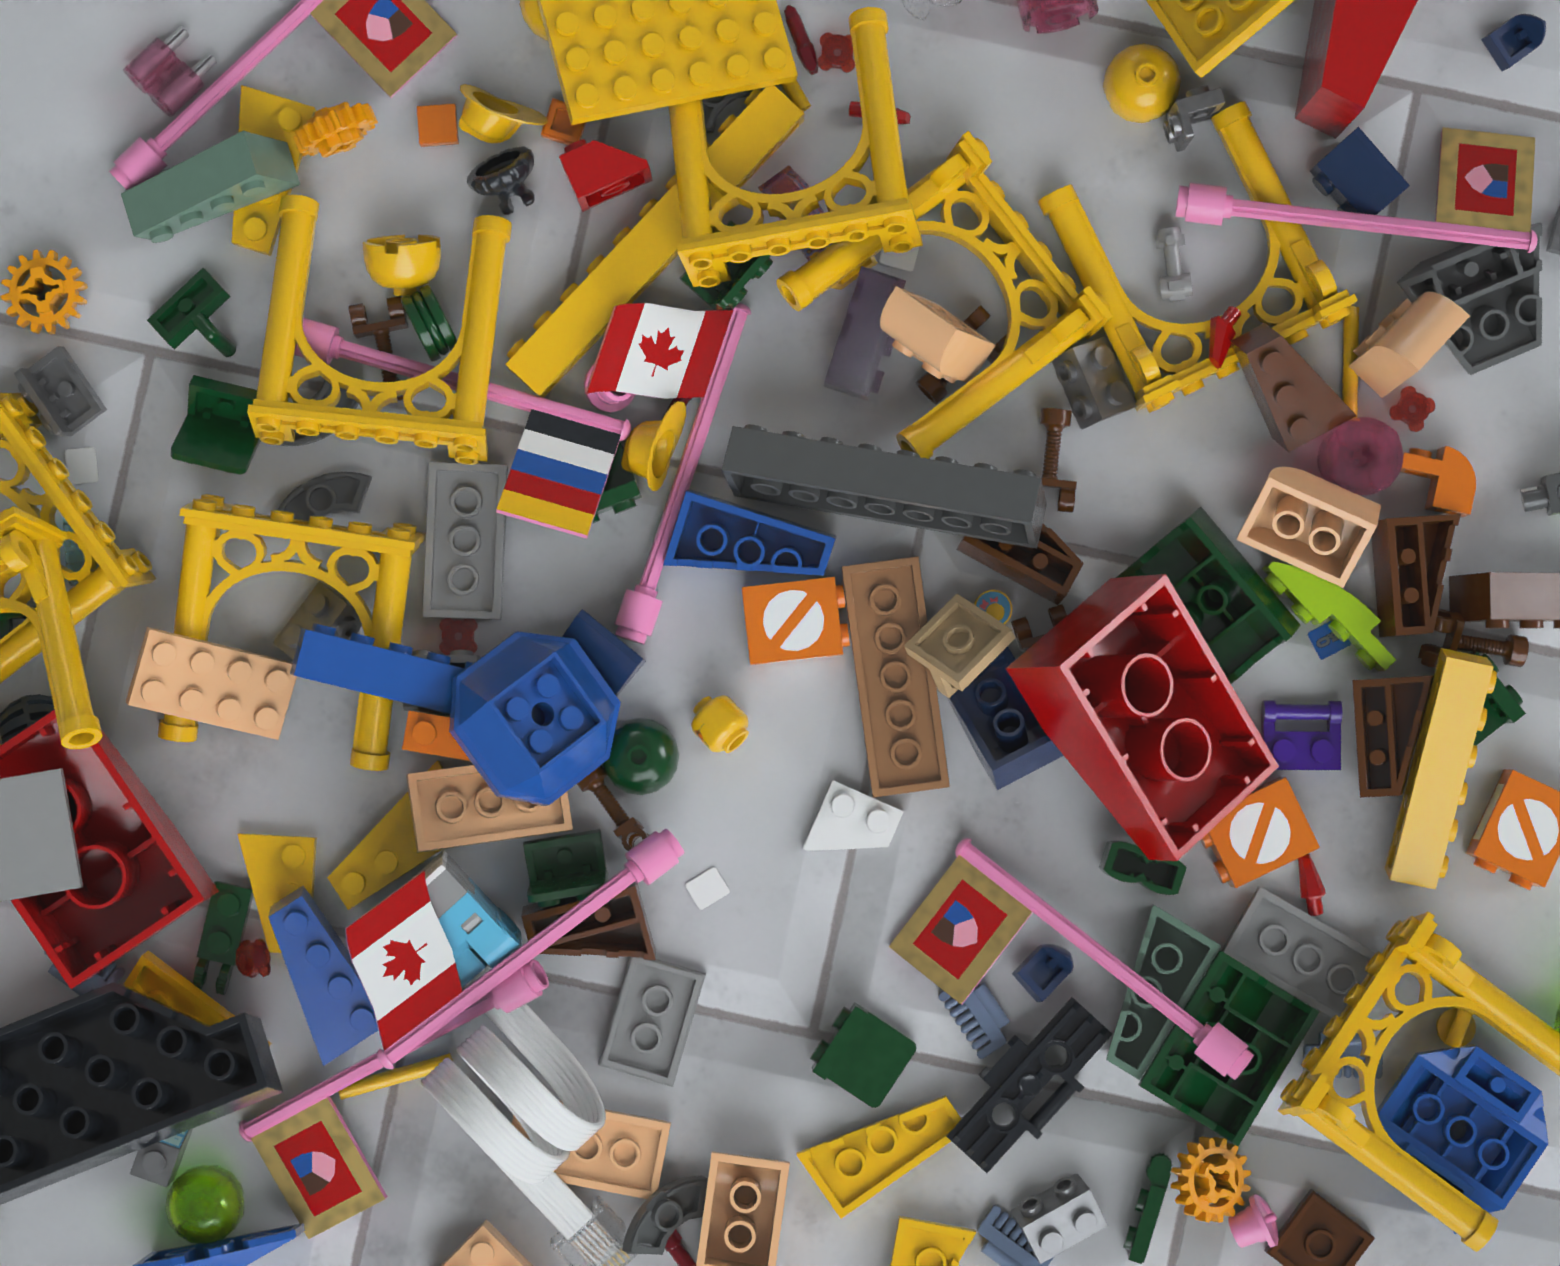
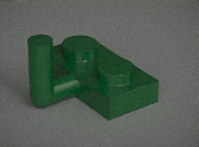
(190, 311)

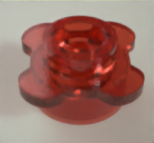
(829, 44)
(1409, 398)
(450, 628)
(253, 958)

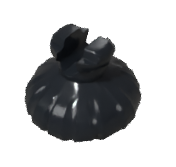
(504, 177)

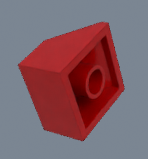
(602, 172)

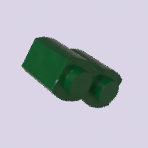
(1130, 865)

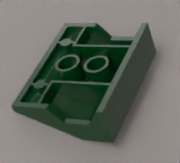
(1220, 591)
(1257, 1014)

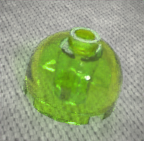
(205, 1204)

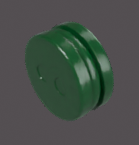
(429, 322)

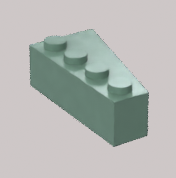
(210, 185)
(1174, 962)

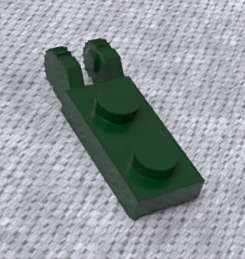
(223, 933)
(1149, 1204)

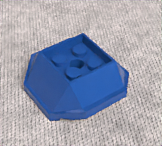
(496, 724)
(1500, 1114)

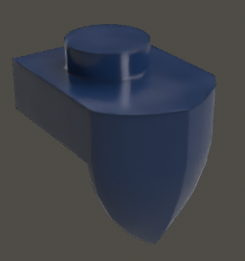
(1515, 39)
(1044, 970)

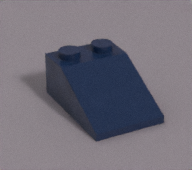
(1002, 725)

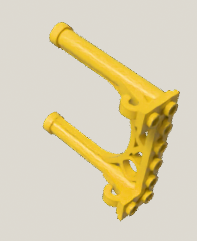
(881, 211)
(1311, 277)
(1080, 313)
(276, 418)
(31, 549)
(116, 568)
(196, 604)
(1322, 1108)

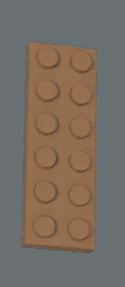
(893, 688)

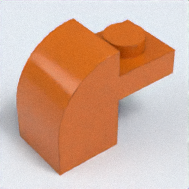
(1451, 477)

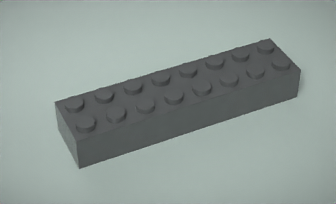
(885, 485)

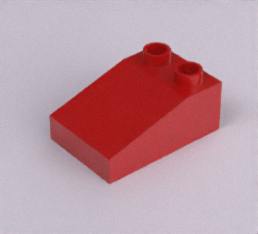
(1346, 57)
(1145, 714)
(128, 850)

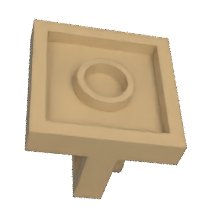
(958, 644)

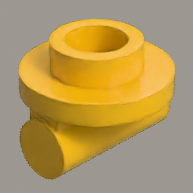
(1456, 1027)

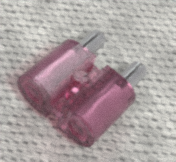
(164, 76)

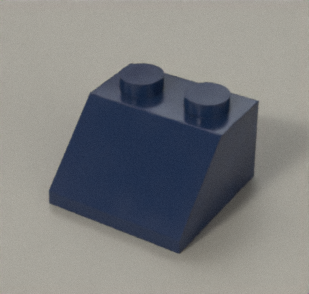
(1358, 176)
(607, 652)

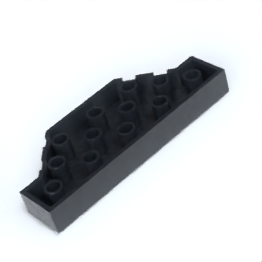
(116, 1078)

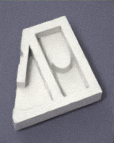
(852, 821)

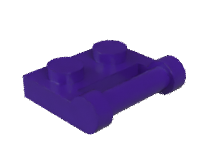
(1303, 748)

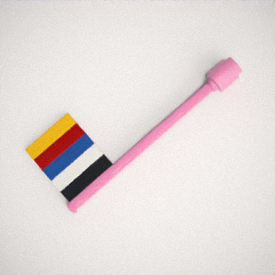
(560, 455)

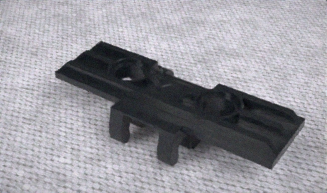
(1021, 1077)

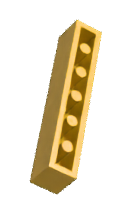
(1439, 768)

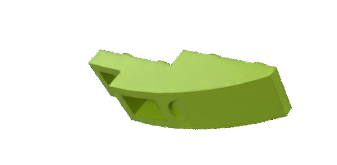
(1320, 599)

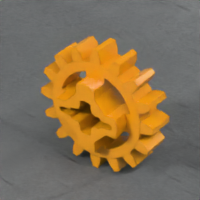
(335, 129)
(27, 293)
(1210, 1179)

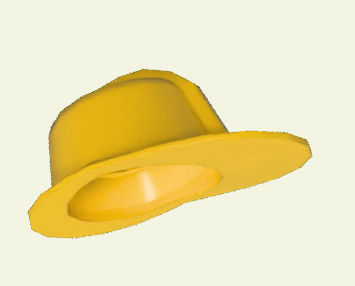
(492, 117)
(652, 446)

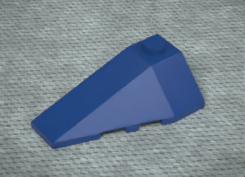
(230, 1251)

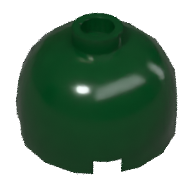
(642, 757)

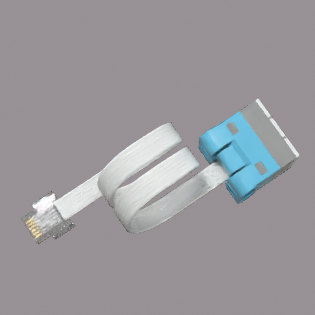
(481, 939)

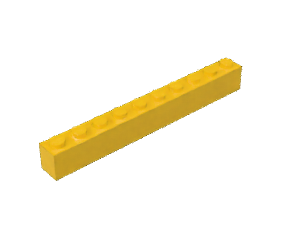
(648, 247)

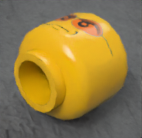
(720, 723)

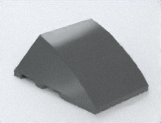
(1497, 292)

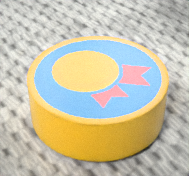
(995, 604)

